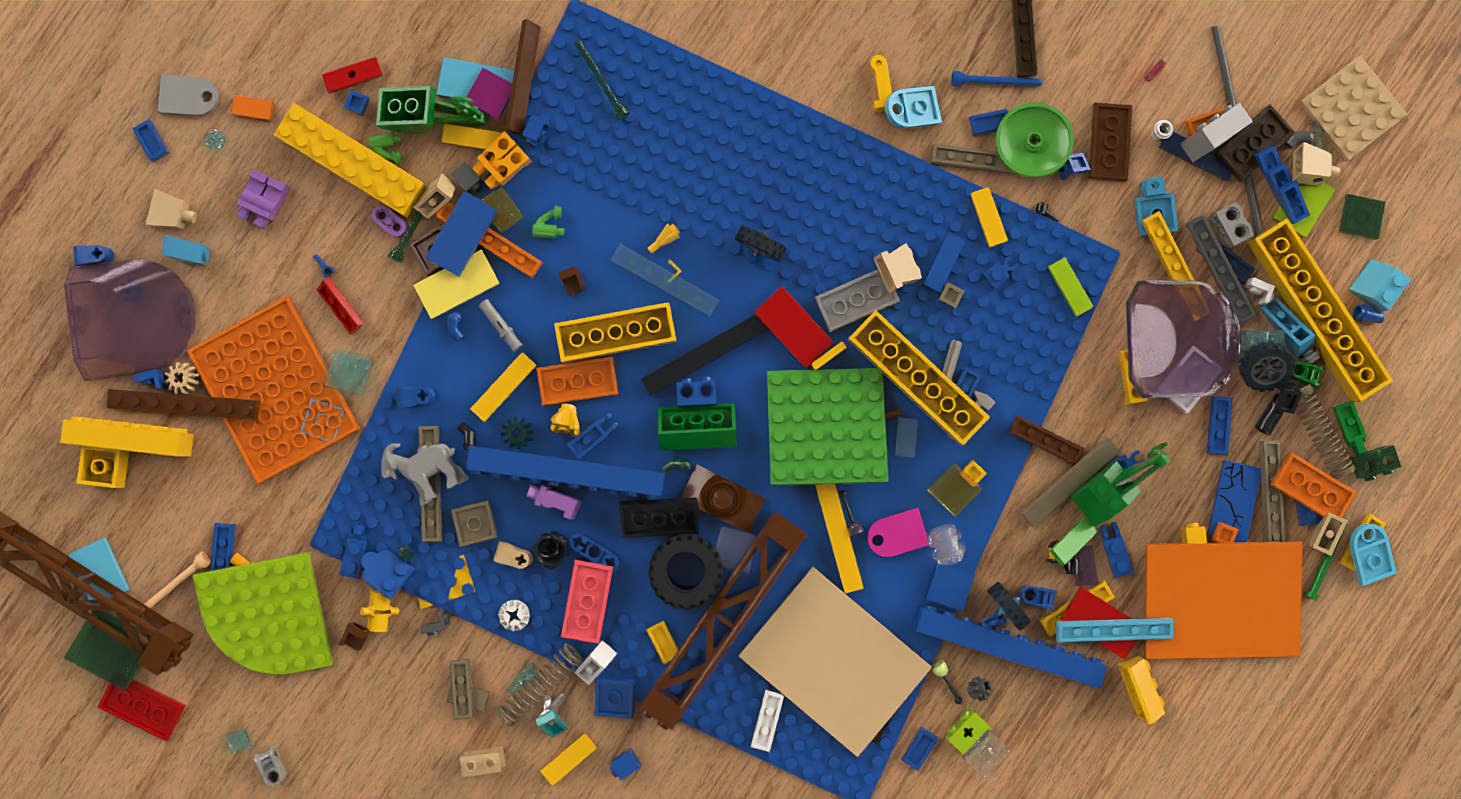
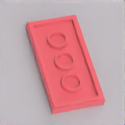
(587, 601)

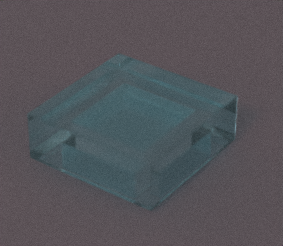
(238, 740)

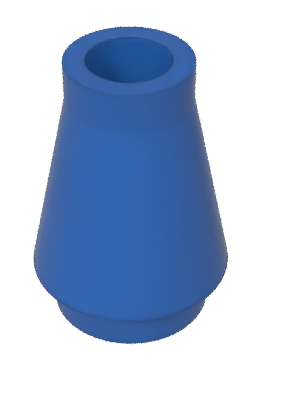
(1365, 313)

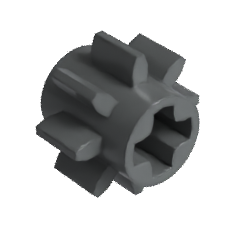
(979, 688)

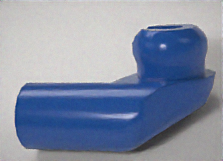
(452, 326)

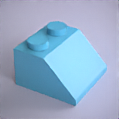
(1379, 285)

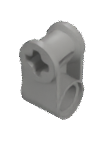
(270, 765)

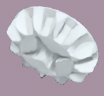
(511, 606)

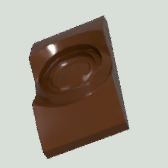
(723, 498)

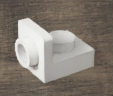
(1261, 288)

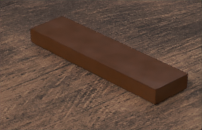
(1045, 440)

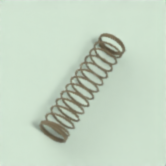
(570, 657)

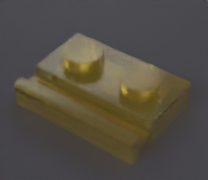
(507, 213)

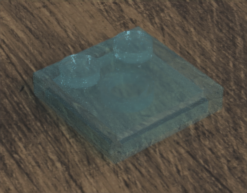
(348, 371)

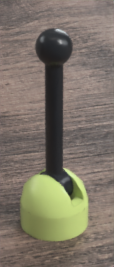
(940, 669)

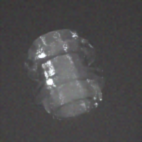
(947, 547)

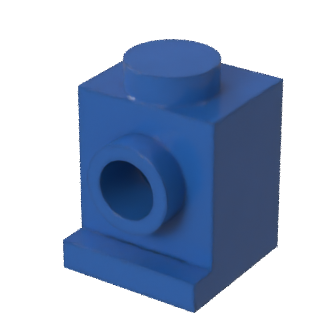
(535, 130)

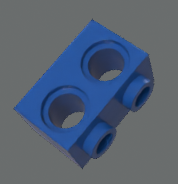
(696, 397)

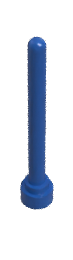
(960, 78)

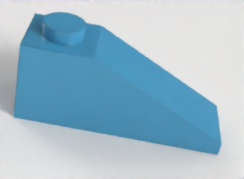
(185, 251)
(1297, 335)

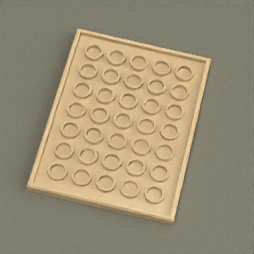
(835, 661)

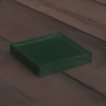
(1362, 216)

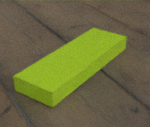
(1070, 287)

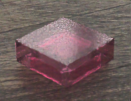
(1155, 70)

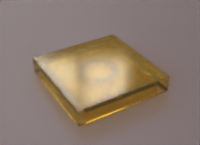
(955, 489)

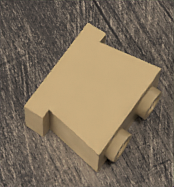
(897, 268)
(482, 761)

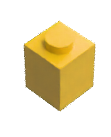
(1193, 533)

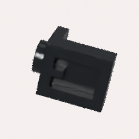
(1287, 398)

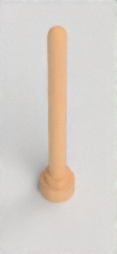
(201, 561)

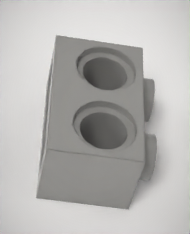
(1227, 227)

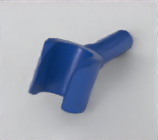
(323, 265)

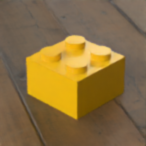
(102, 467)

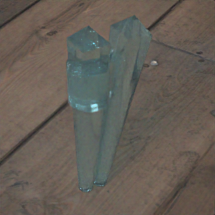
(525, 675)

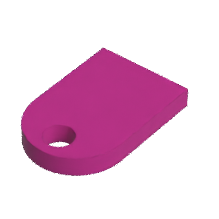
(899, 533)

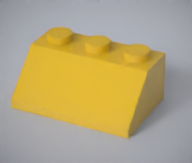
(1142, 689)

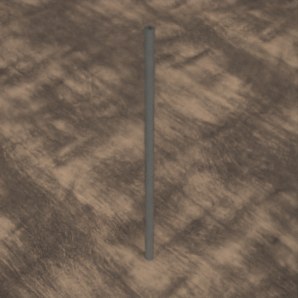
(1231, 100)

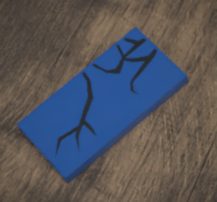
(1235, 498)

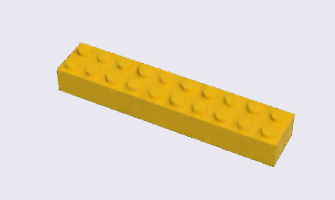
(1321, 310)

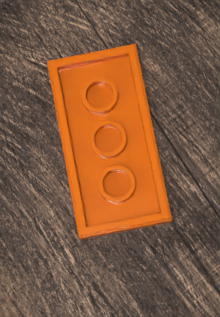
(577, 381)
(1312, 487)

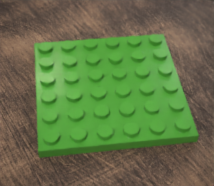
(827, 427)

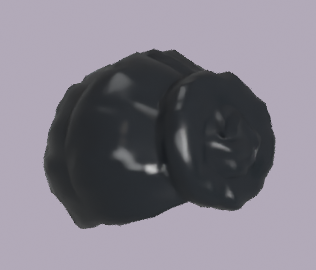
(551, 549)

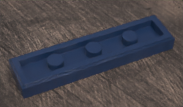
(1208, 162)

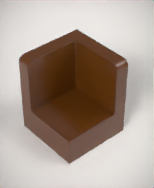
(572, 280)
(354, 636)

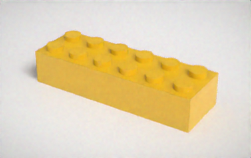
(615, 332)
(127, 436)

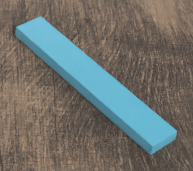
(1114, 630)

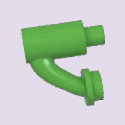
(383, 141)
(542, 230)

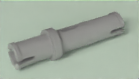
(504, 330)

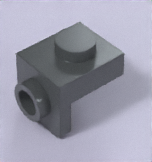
(434, 628)

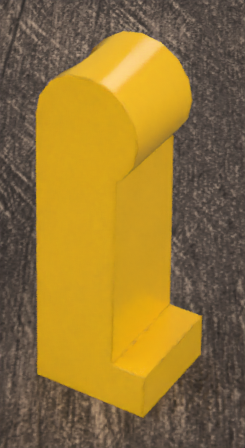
(879, 68)
(1131, 394)

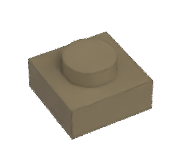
(951, 295)

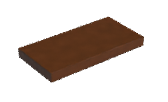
(1110, 142)

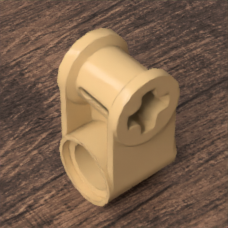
(509, 555)

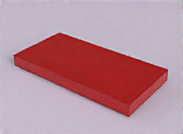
(793, 327)
(1087, 607)
(143, 708)

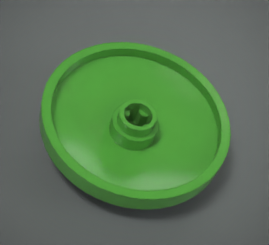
(1035, 124)

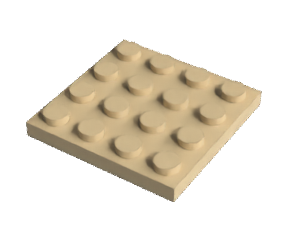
(1356, 105)

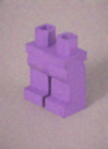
(263, 197)
(551, 498)

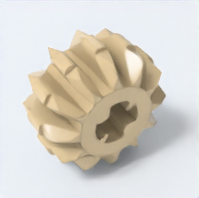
(188, 378)

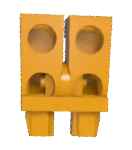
(502, 160)

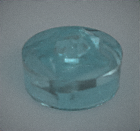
(214, 139)

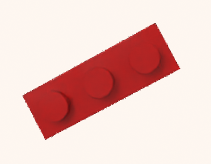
(339, 306)

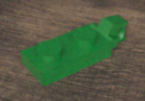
(1351, 426)

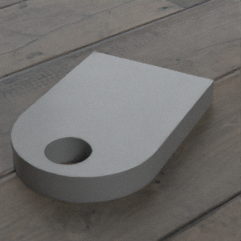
(186, 96)

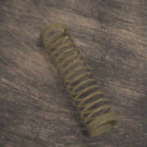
(1337, 473)

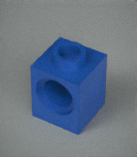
(624, 764)

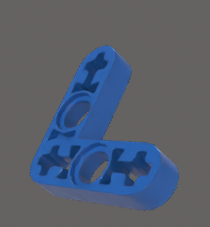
(604, 553)

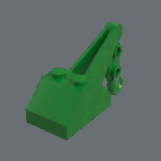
(412, 110)
(1113, 488)

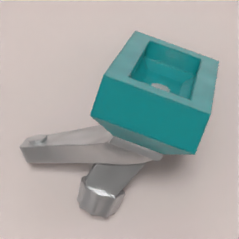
(549, 720)

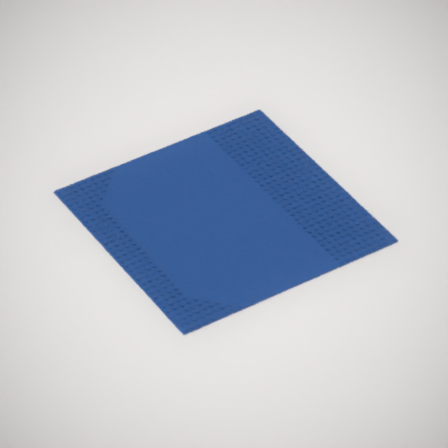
(710, 158)

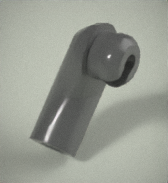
(1299, 136)

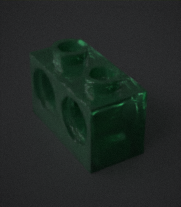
(1375, 460)

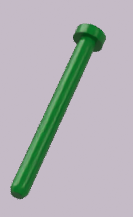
(1312, 593)

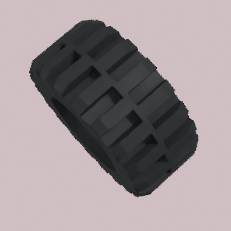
(659, 575)

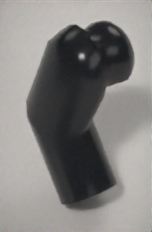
(469, 435)

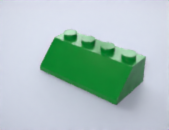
(697, 427)

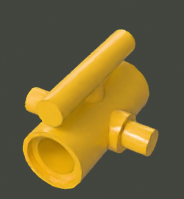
(378, 612)

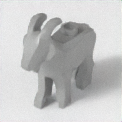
(422, 466)

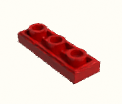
(341, 78)

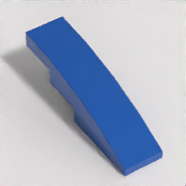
(1281, 185)

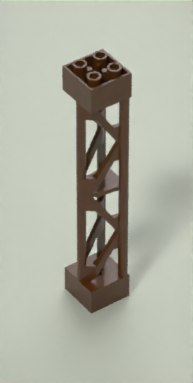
(156, 654)
(661, 703)

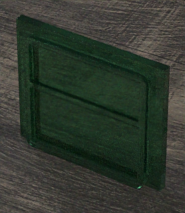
(104, 654)

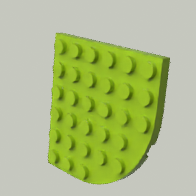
(266, 614)

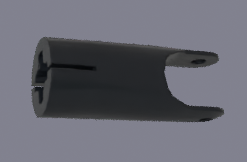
(1269, 418)

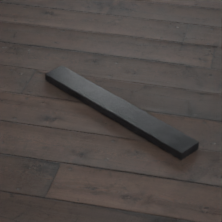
(703, 354)

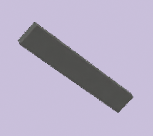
(1220, 268)

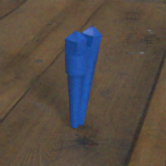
(993, 620)

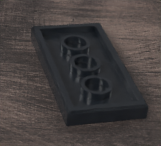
(659, 517)

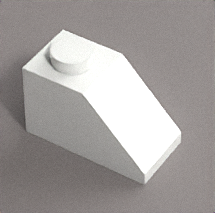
(595, 662)

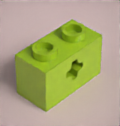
(976, 726)

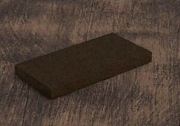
(1265, 131)

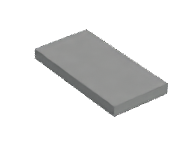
(855, 300)

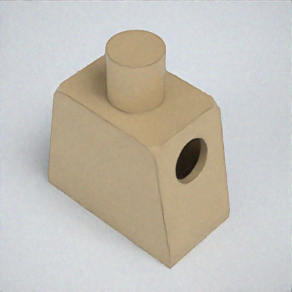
(1312, 165)
(169, 212)

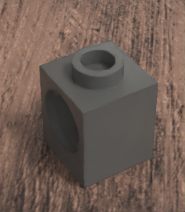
(467, 178)

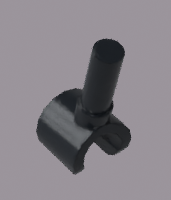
(1041, 208)

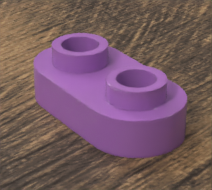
(389, 221)

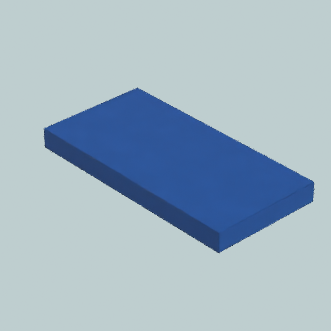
(461, 234)

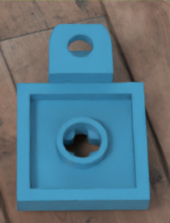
(1158, 200)

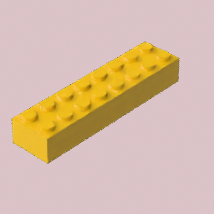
(350, 160)
(918, 378)

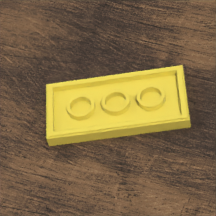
(446, 291)

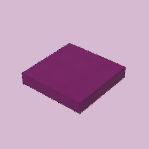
(490, 93)

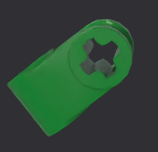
(1308, 374)

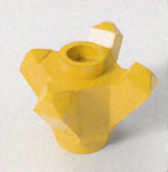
(566, 421)

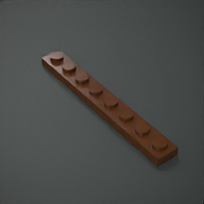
(183, 404)

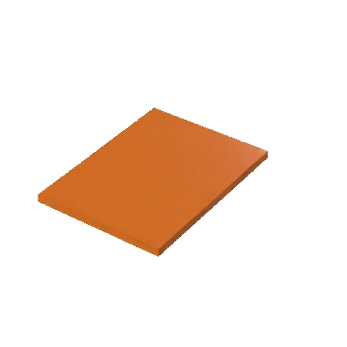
(278, 364)
(1225, 599)

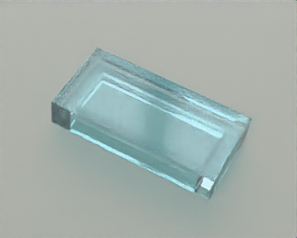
(906, 437)

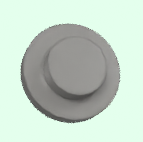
(1310, 356)

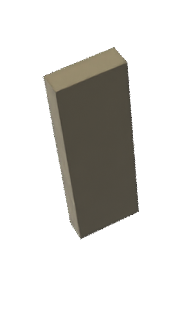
(462, 689)

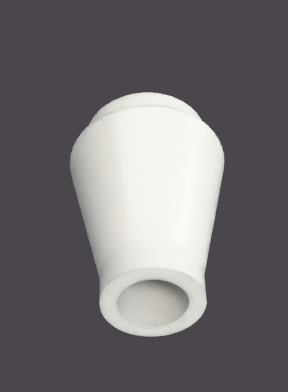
(1162, 130)

